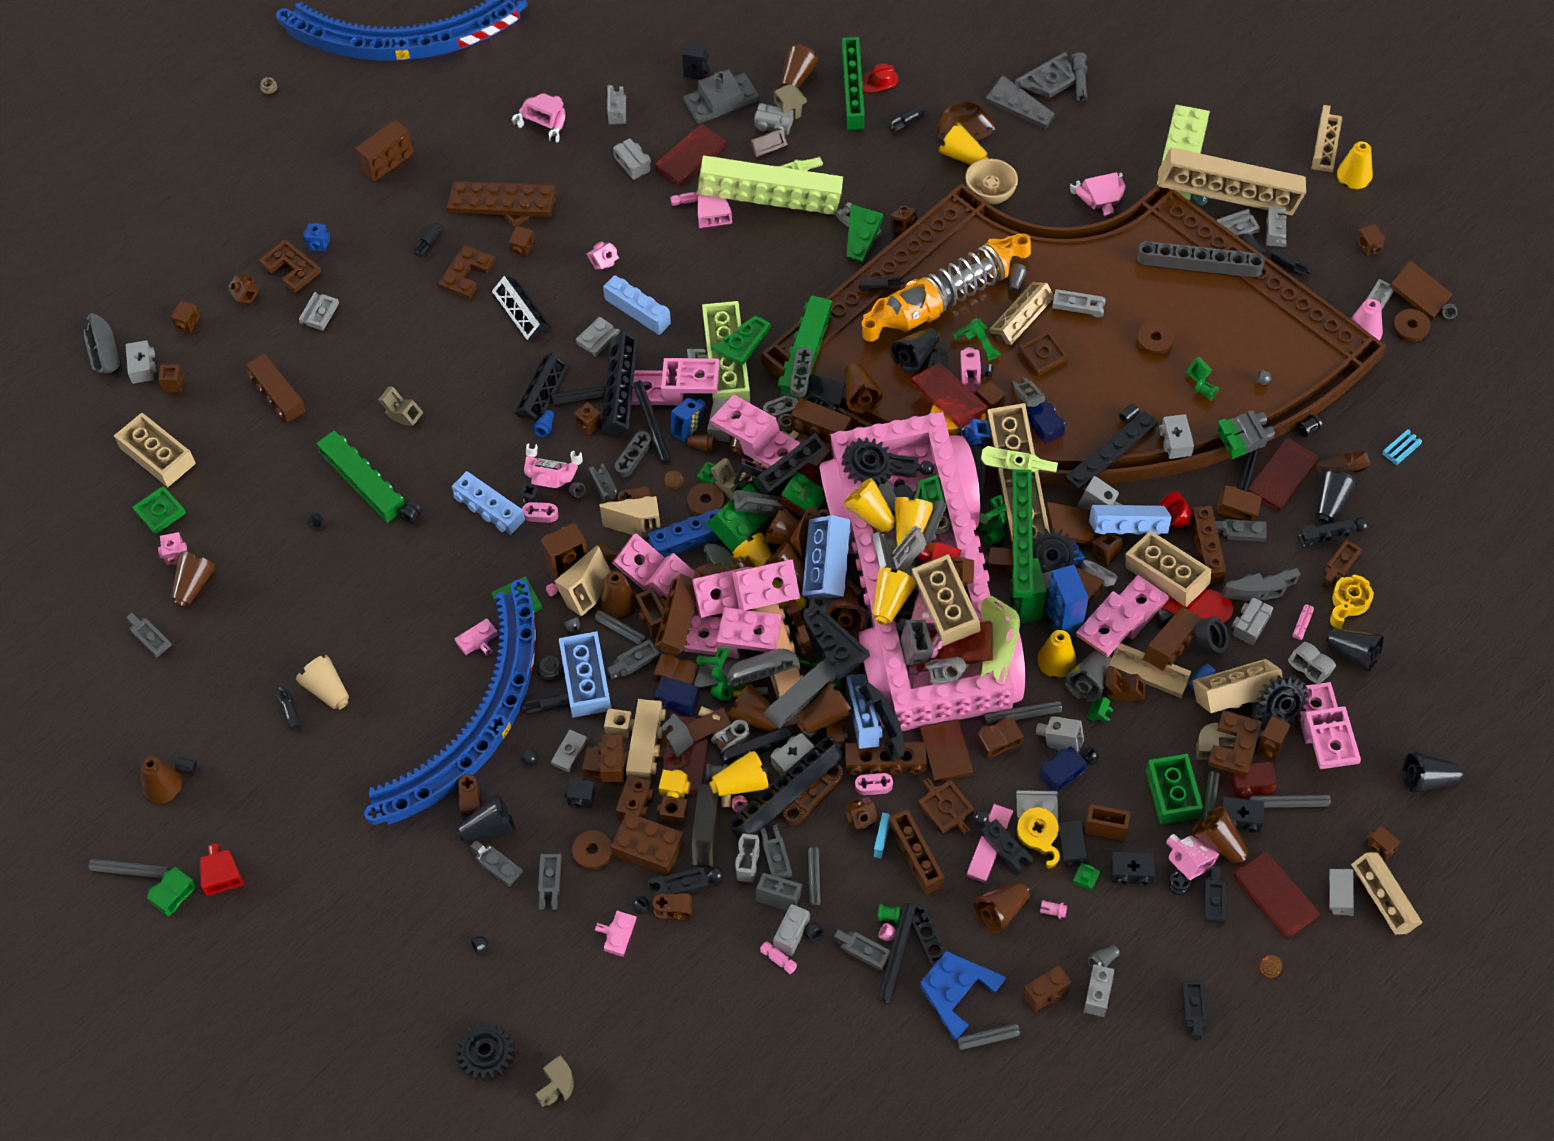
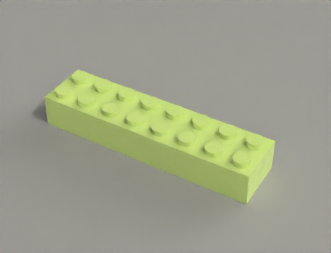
(769, 185)

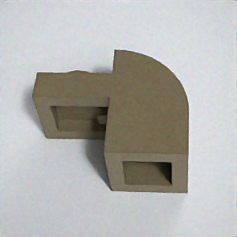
(789, 99)
(399, 409)
(725, 477)
(1210, 736)
(561, 1082)

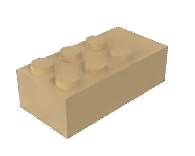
(154, 449)
(1168, 568)
(946, 600)
(1234, 686)

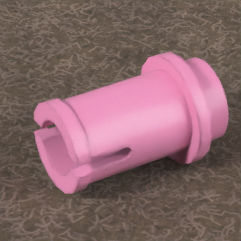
(1054, 909)

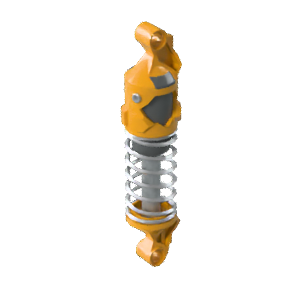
(929, 296)

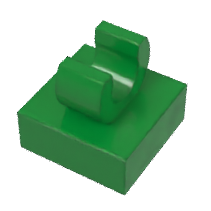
(1199, 369)
(705, 474)
(1098, 710)
(1086, 876)

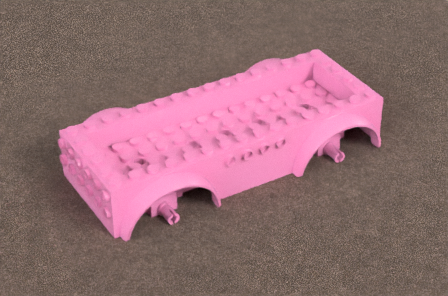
(907, 690)

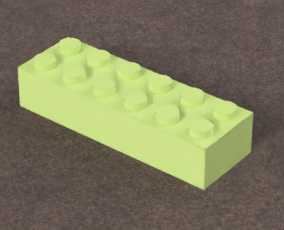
(1187, 132)
(720, 321)

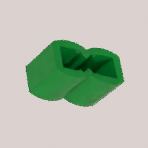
(171, 891)

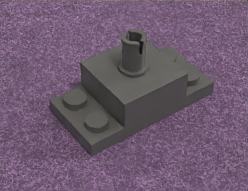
(720, 95)

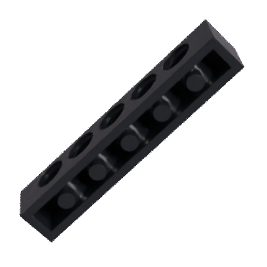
(619, 384)

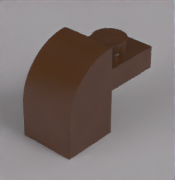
(1124, 688)

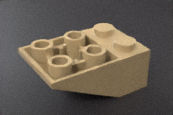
(632, 516)
(584, 581)

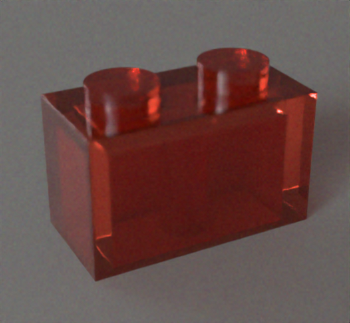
(1260, 780)

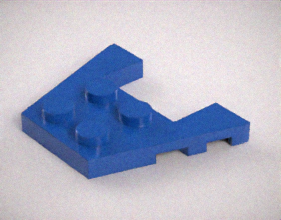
(948, 984)

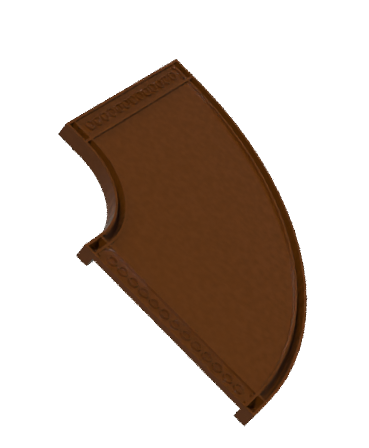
(1221, 318)

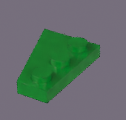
(862, 232)
(742, 342)

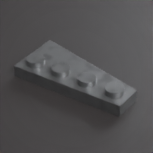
(1017, 102)

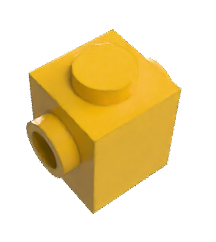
(674, 784)

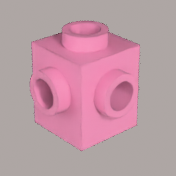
(603, 255)
(171, 547)

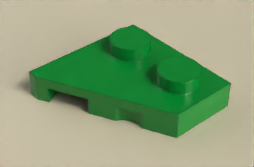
(930, 490)

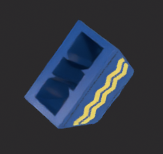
(686, 418)

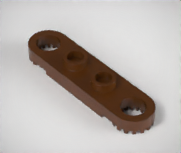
(812, 796)

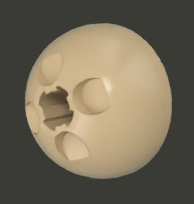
(992, 180)

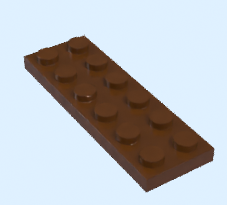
(501, 199)

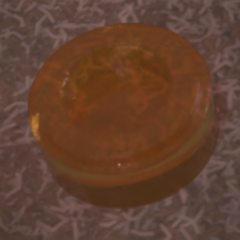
(673, 480)
(1271, 966)

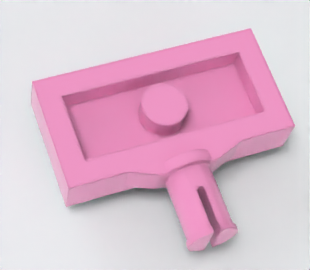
(477, 638)
(618, 933)

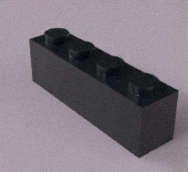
(789, 464)

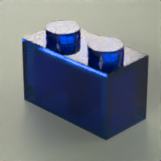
(1046, 421)
(677, 695)
(1062, 769)

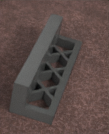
(758, 503)

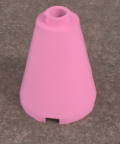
(1370, 317)

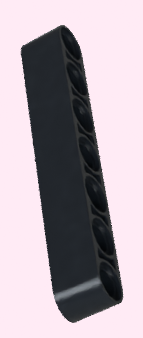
(786, 788)

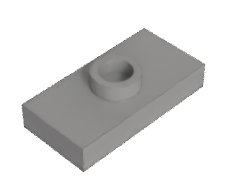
(1381, 292)
(569, 751)

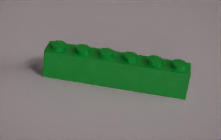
(853, 83)
(810, 335)
(361, 476)

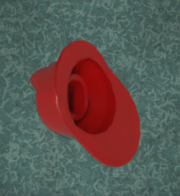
(879, 79)
(1178, 509)

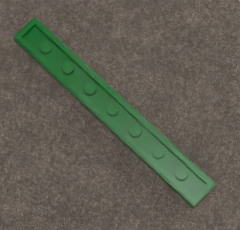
(1022, 533)

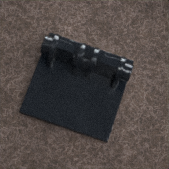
(826, 389)

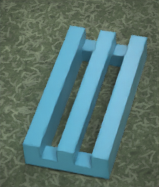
(1411, 438)
(881, 836)

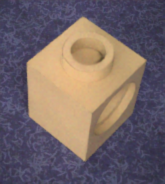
(613, 717)

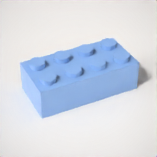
(826, 557)
(584, 674)

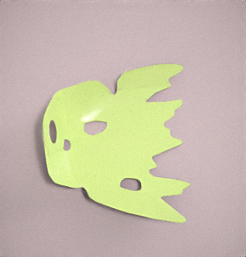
(1002, 649)

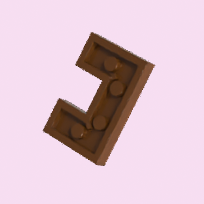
(285, 253)
(454, 278)
(801, 635)
(1239, 758)

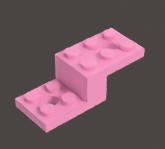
(678, 378)
(755, 430)
(654, 571)
(746, 588)
(1122, 615)
(734, 632)
(1327, 726)

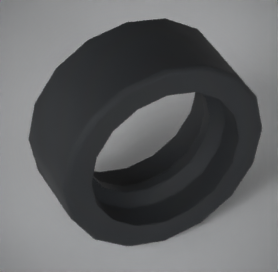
(1219, 633)

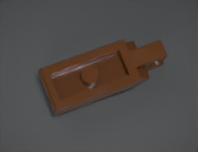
(1341, 562)

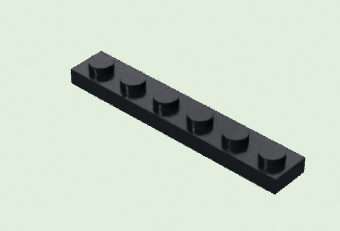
(1111, 451)

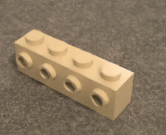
(645, 738)
(1386, 893)

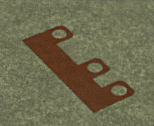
(698, 729)

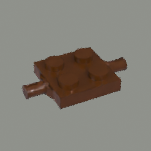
(946, 806)

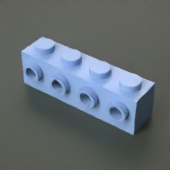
(637, 304)
(488, 503)
(1129, 519)
(864, 718)

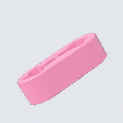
(540, 512)
(873, 784)

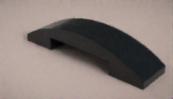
(871, 696)

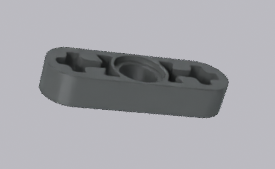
(804, 379)
(633, 446)

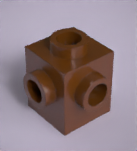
(903, 219)
(243, 288)
(861, 813)

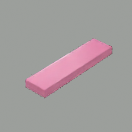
(985, 854)

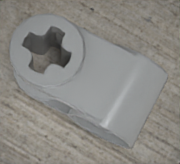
(942, 670)
(726, 736)

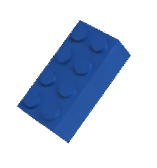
(1066, 600)

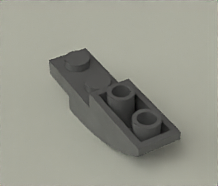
(1262, 589)

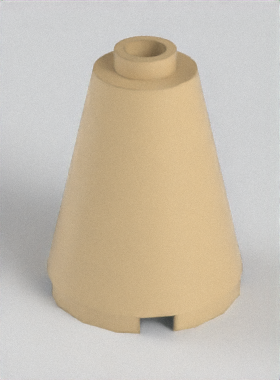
(324, 682)

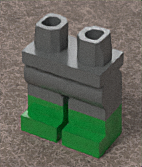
(1244, 433)

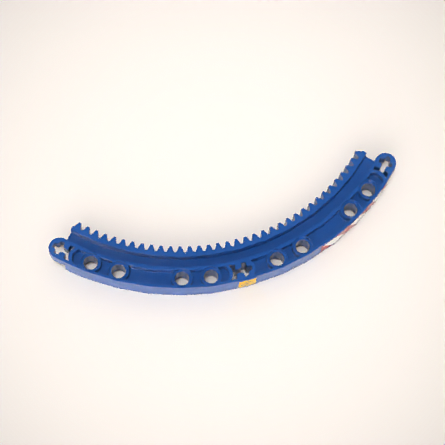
(400, 43)
(442, 776)

